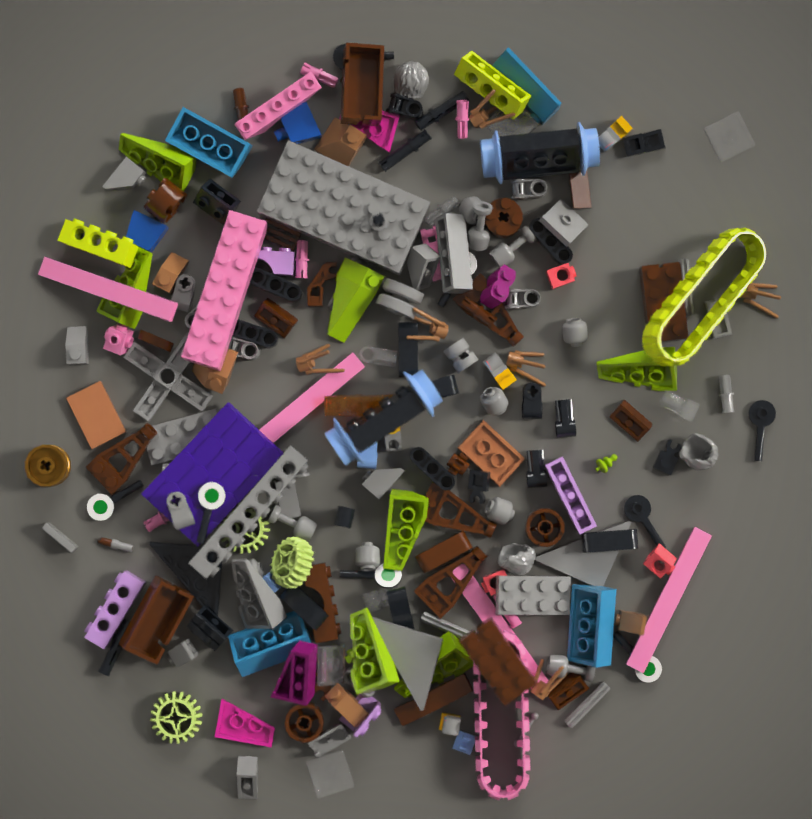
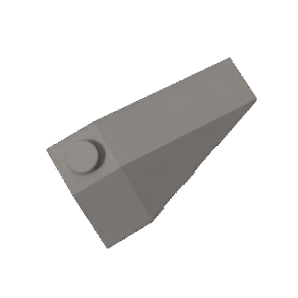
(259, 604)

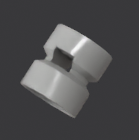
(455, 350)

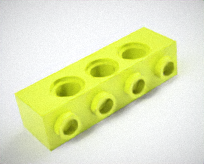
(484, 78)
(122, 255)

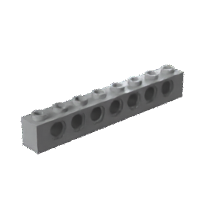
(200, 560)

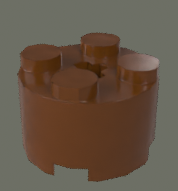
(165, 201)
(514, 218)
(553, 533)
(301, 732)

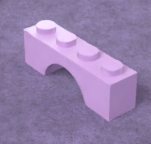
(280, 261)

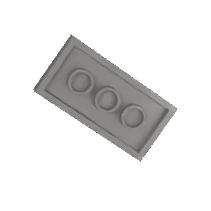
(176, 435)
(533, 595)

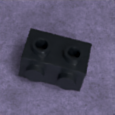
(216, 204)

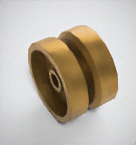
(36, 465)

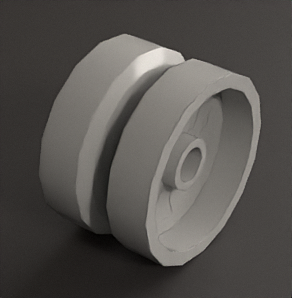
(399, 300)

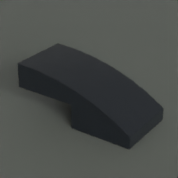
(644, 143)

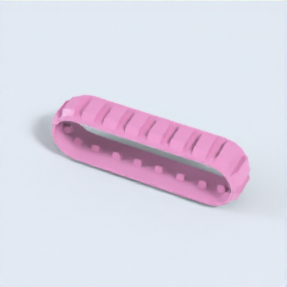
(510, 791)

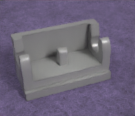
(330, 739)

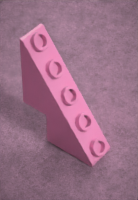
(274, 109)

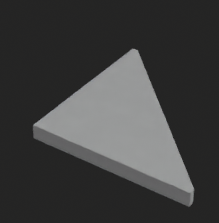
(587, 567)
(413, 655)

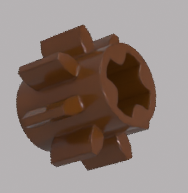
(458, 464)

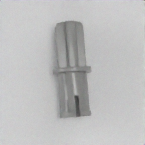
(726, 393)

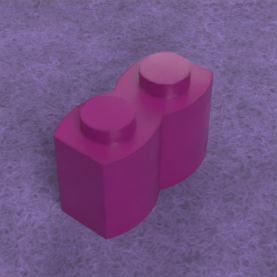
(498, 286)

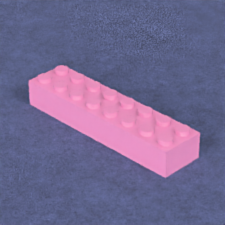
(224, 290)

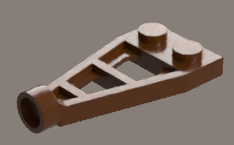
(479, 285)
(106, 473)
(436, 499)
(434, 598)

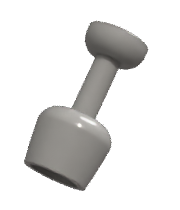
(479, 235)
(504, 254)
(303, 527)
(556, 661)

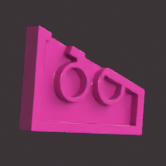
(381, 135)
(242, 726)

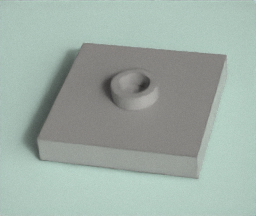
(563, 222)

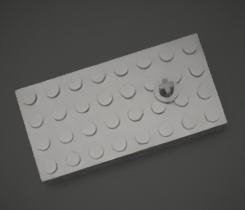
(343, 208)

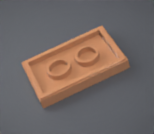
(96, 415)
(491, 453)

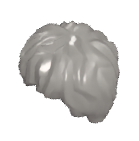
(411, 80)
(699, 452)
(517, 558)

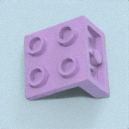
(372, 706)

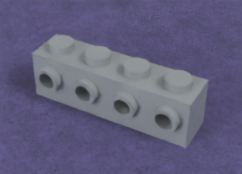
(453, 253)

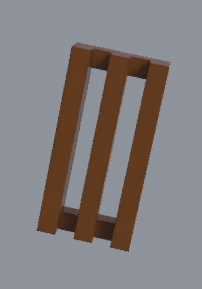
(294, 240)

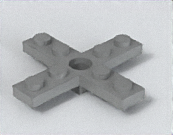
(158, 389)

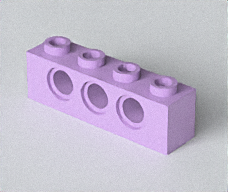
(570, 495)
(103, 637)

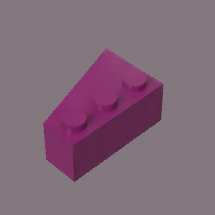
(298, 675)

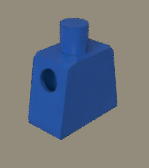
(298, 126)
(145, 231)

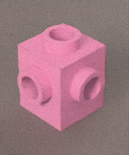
(118, 339)

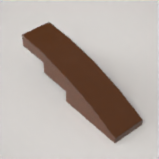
(437, 698)

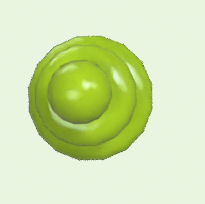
(606, 462)

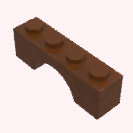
(319, 581)

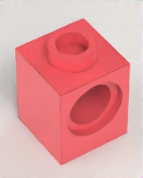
(555, 282)
(658, 554)
(486, 584)

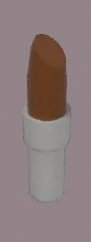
(115, 544)

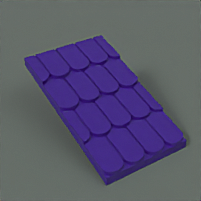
(224, 453)

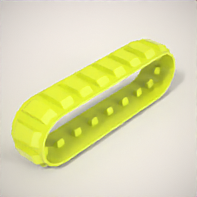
(755, 259)

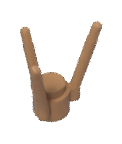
(480, 117)
(752, 292)
(437, 328)
(516, 360)
(307, 361)
(543, 689)

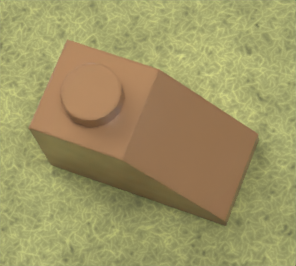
(169, 272)
(631, 622)
(346, 704)

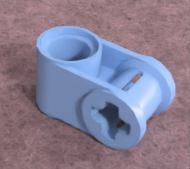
(369, 457)

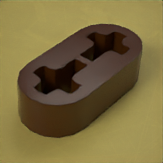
(155, 340)

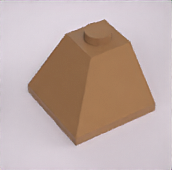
(341, 142)
(215, 379)

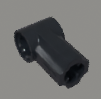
(565, 423)
(536, 472)
(344, 517)

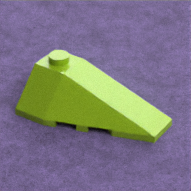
(159, 159)
(135, 277)
(353, 294)
(640, 370)
(405, 520)
(371, 659)
(451, 660)

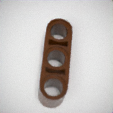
(443, 551)

